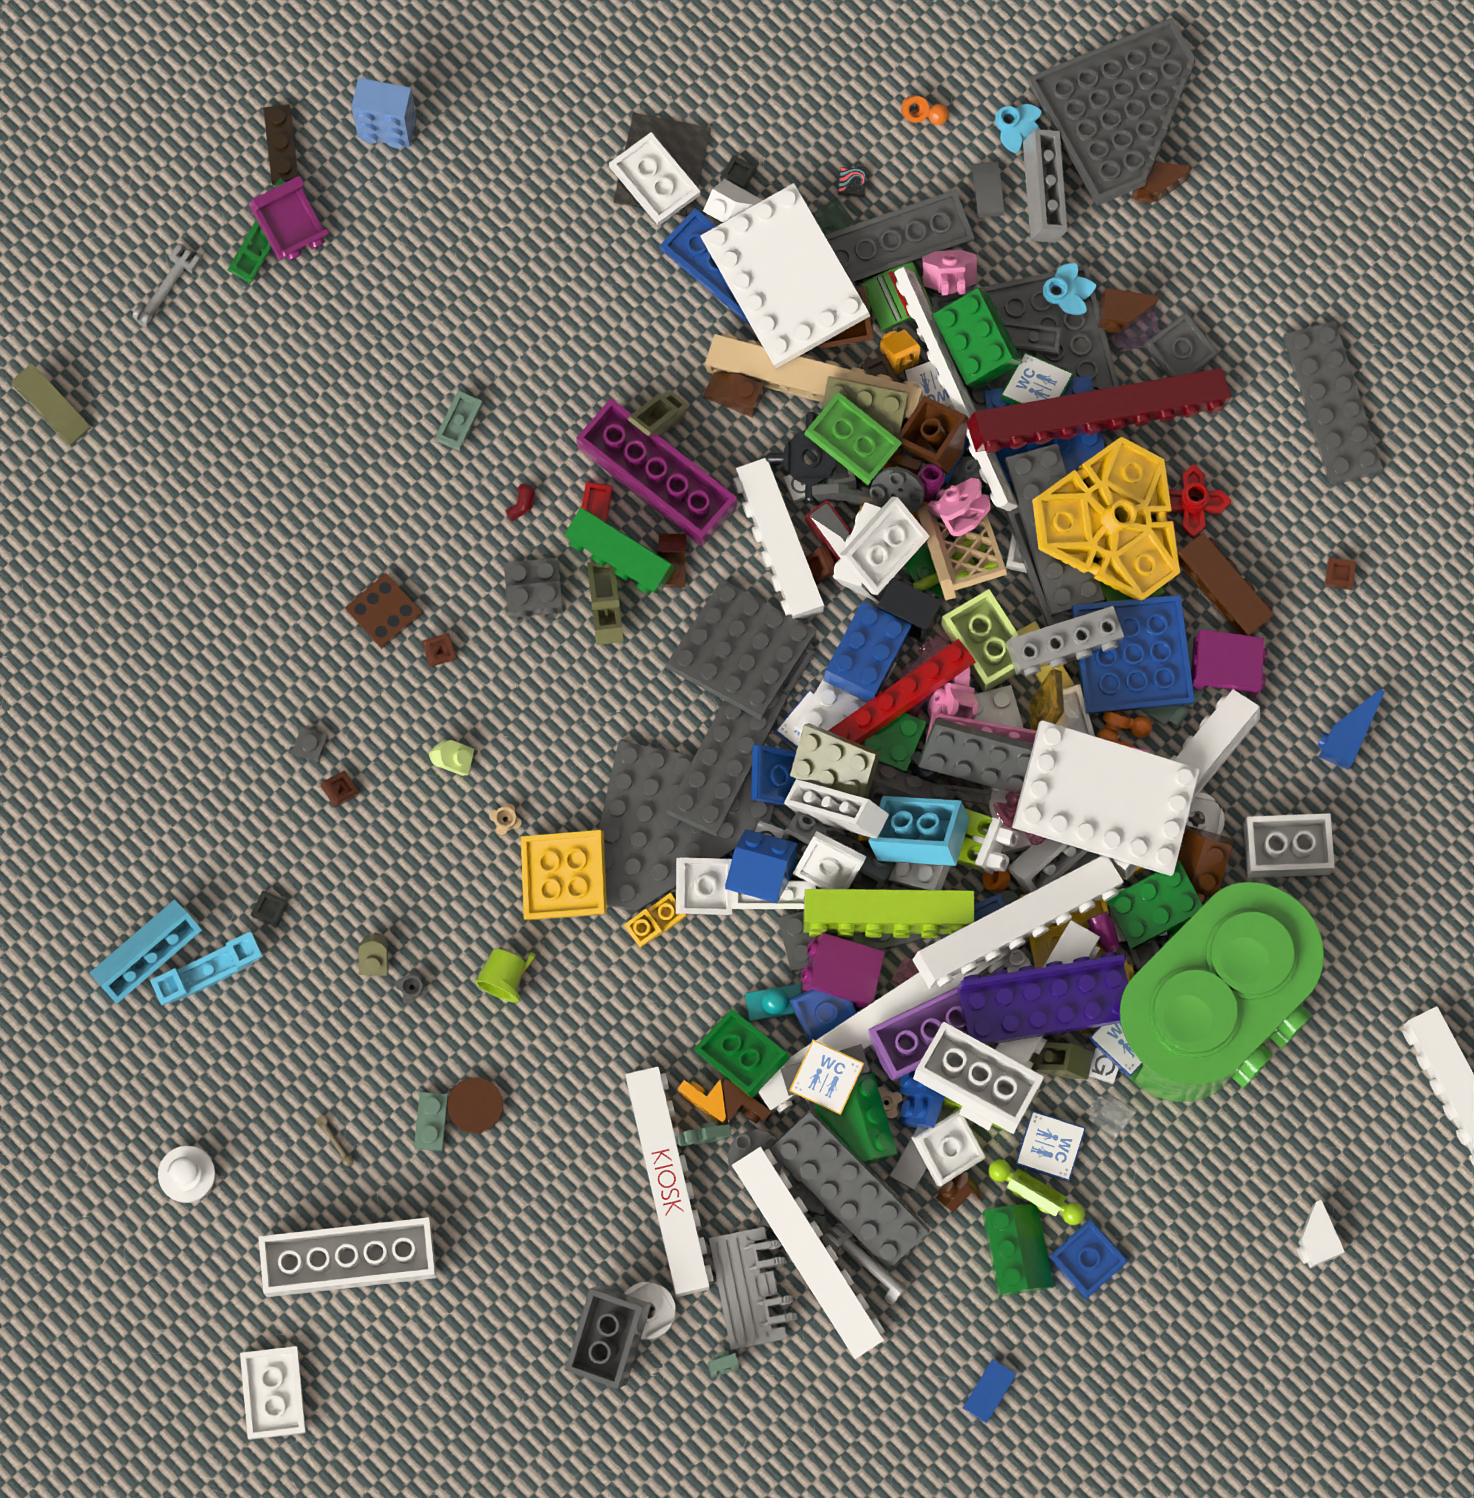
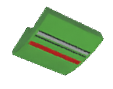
(886, 299)

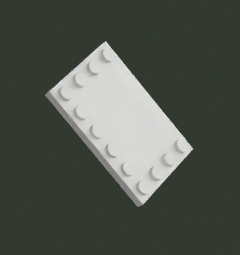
(785, 276)
(1105, 798)

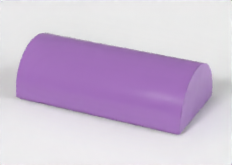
(906, 1037)

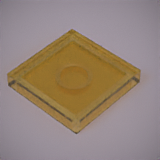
(1047, 701)

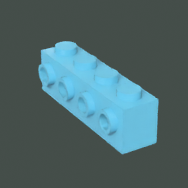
(145, 951)

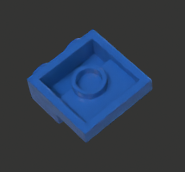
(921, 1105)

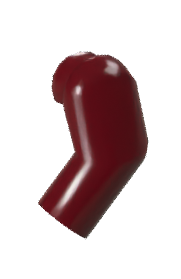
(524, 502)

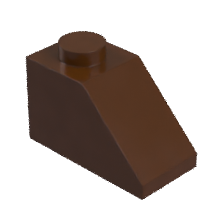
(1161, 182)
(1123, 309)
(735, 392)

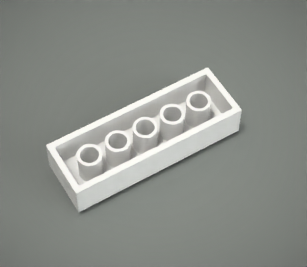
(347, 1257)

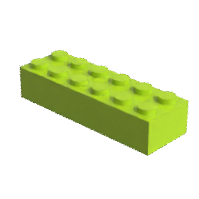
(886, 912)

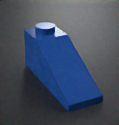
(1348, 734)

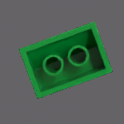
(862, 1122)
(1017, 1249)

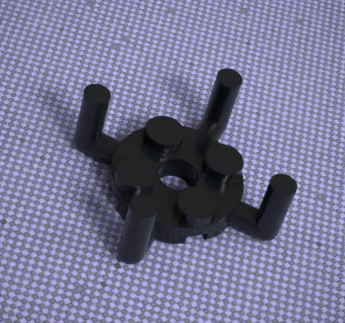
(795, 465)

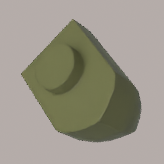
(373, 955)

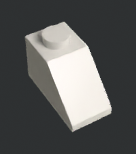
(728, 201)
(1319, 1239)

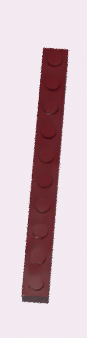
(1098, 410)

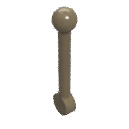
(322, 1123)

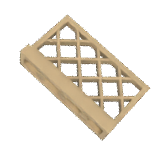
(942, 557)

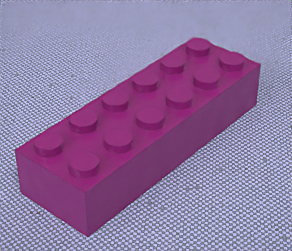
(657, 473)

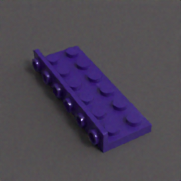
(1043, 999)

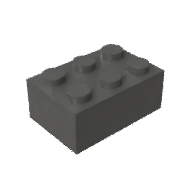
(608, 1336)

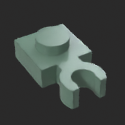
(709, 1133)

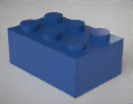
(867, 652)

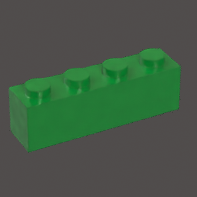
(619, 551)

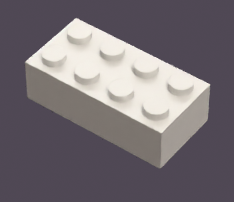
(978, 1077)

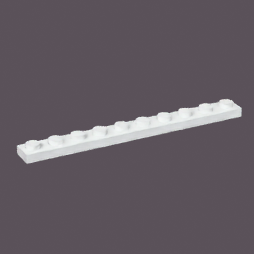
(951, 381)

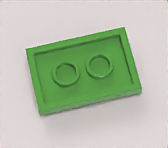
(853, 438)

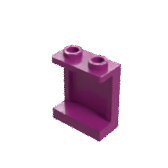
(288, 220)
(1228, 661)
(842, 969)

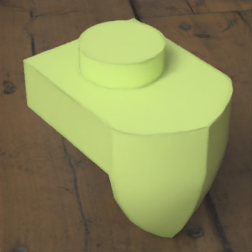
(452, 756)

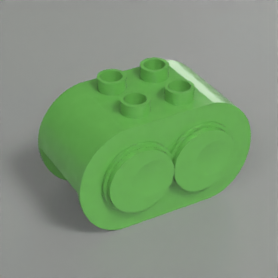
(1222, 993)

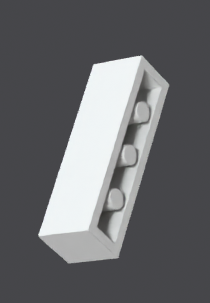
(837, 808)

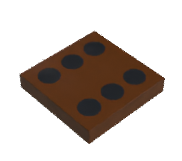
(383, 611)

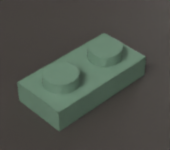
(459, 420)
(431, 1121)
(722, 1364)

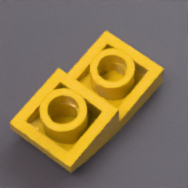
(654, 921)

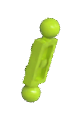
(1035, 1191)

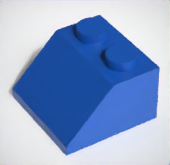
(762, 866)

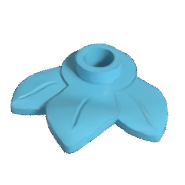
(1023, 124)
(1072, 288)

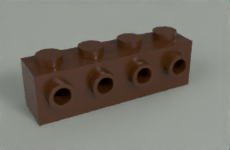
(1224, 586)

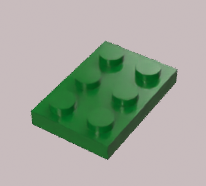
(1155, 906)
(741, 1053)

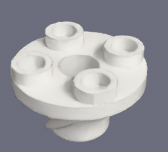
(186, 1174)

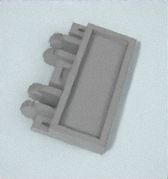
(745, 1288)

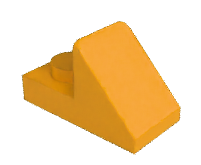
(710, 1105)

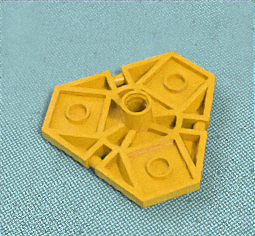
(1081, 521)

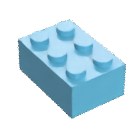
(921, 831)

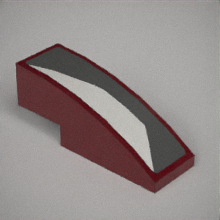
(828, 528)

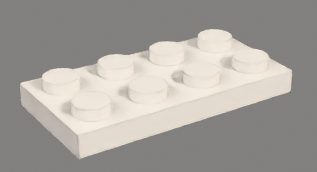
(830, 706)

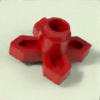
(1205, 501)

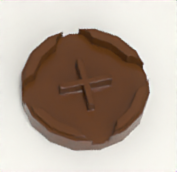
(475, 1105)

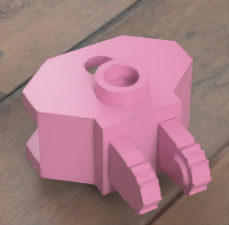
(949, 271)
(959, 506)
(955, 698)

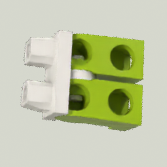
(985, 842)

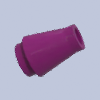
(932, 480)
(1104, 926)

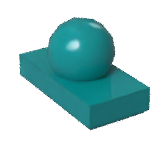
(771, 1002)

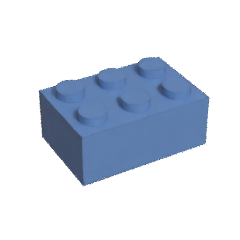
(384, 113)

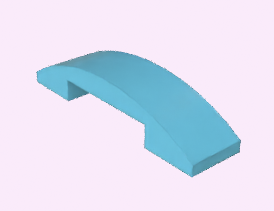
(207, 970)

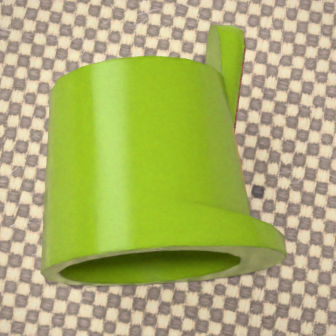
(503, 974)

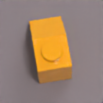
(900, 350)

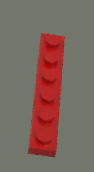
(905, 693)

